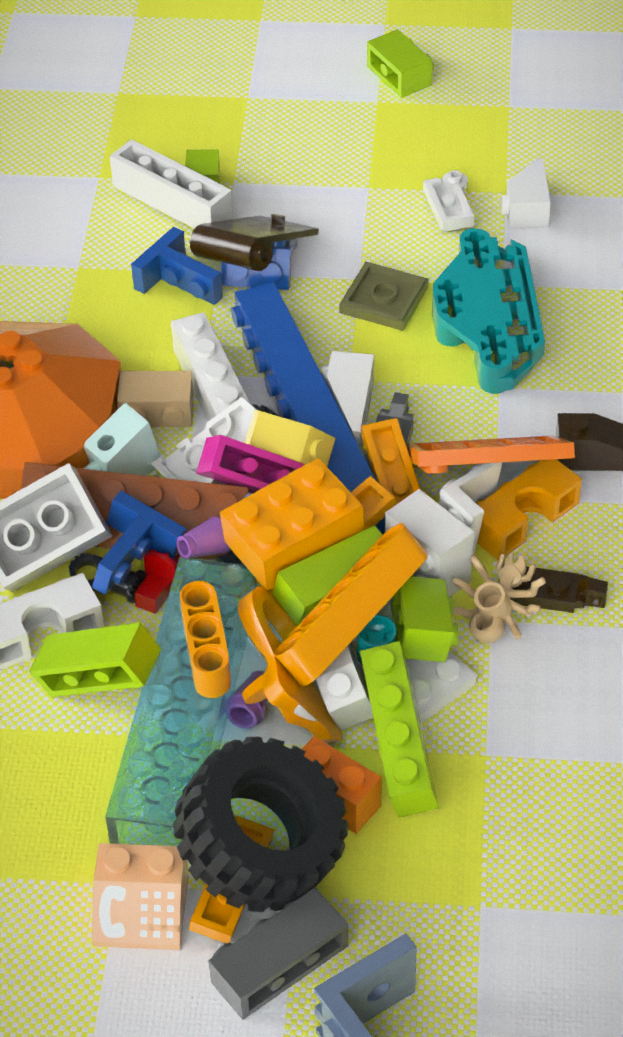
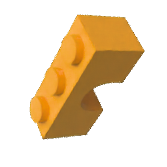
(541, 488)

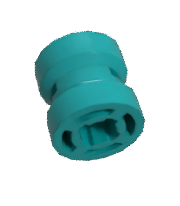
(376, 633)

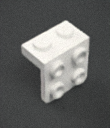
(461, 495)

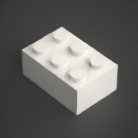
(47, 527)

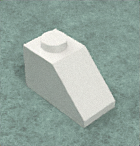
(527, 198)

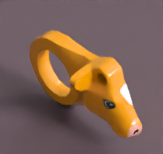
(297, 703)

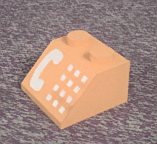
(139, 896)

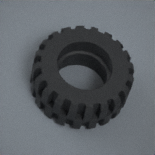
(232, 860)

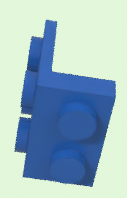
(277, 271)

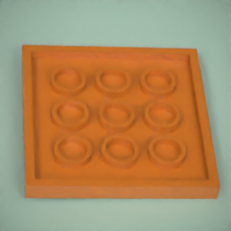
(436, 456)

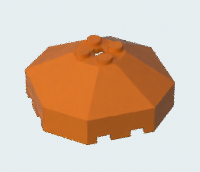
(52, 396)

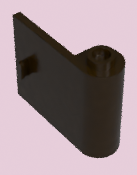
(245, 240)

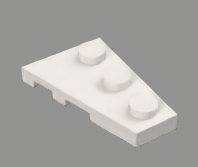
(183, 462)

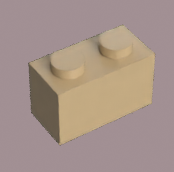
(158, 396)

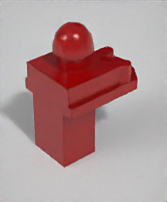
(159, 578)

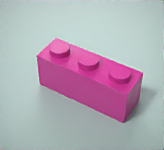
(242, 463)

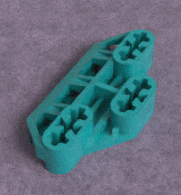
(480, 314)

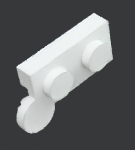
(449, 201)

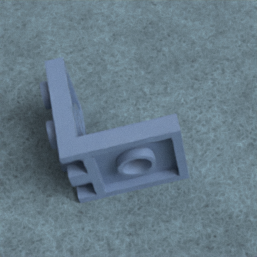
(366, 989)

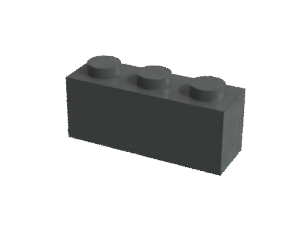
(278, 952)

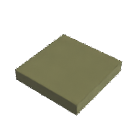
(383, 296)

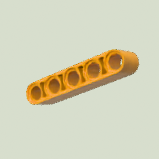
(351, 604)

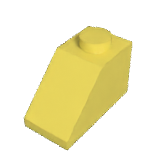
(289, 438)

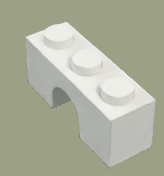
(63, 605)

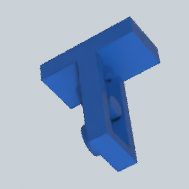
(169, 262)
(142, 530)

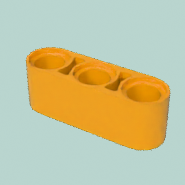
(205, 639)

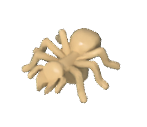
(494, 601)

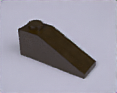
(595, 439)

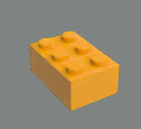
(291, 521)

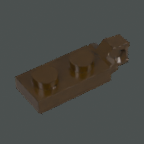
(564, 591)

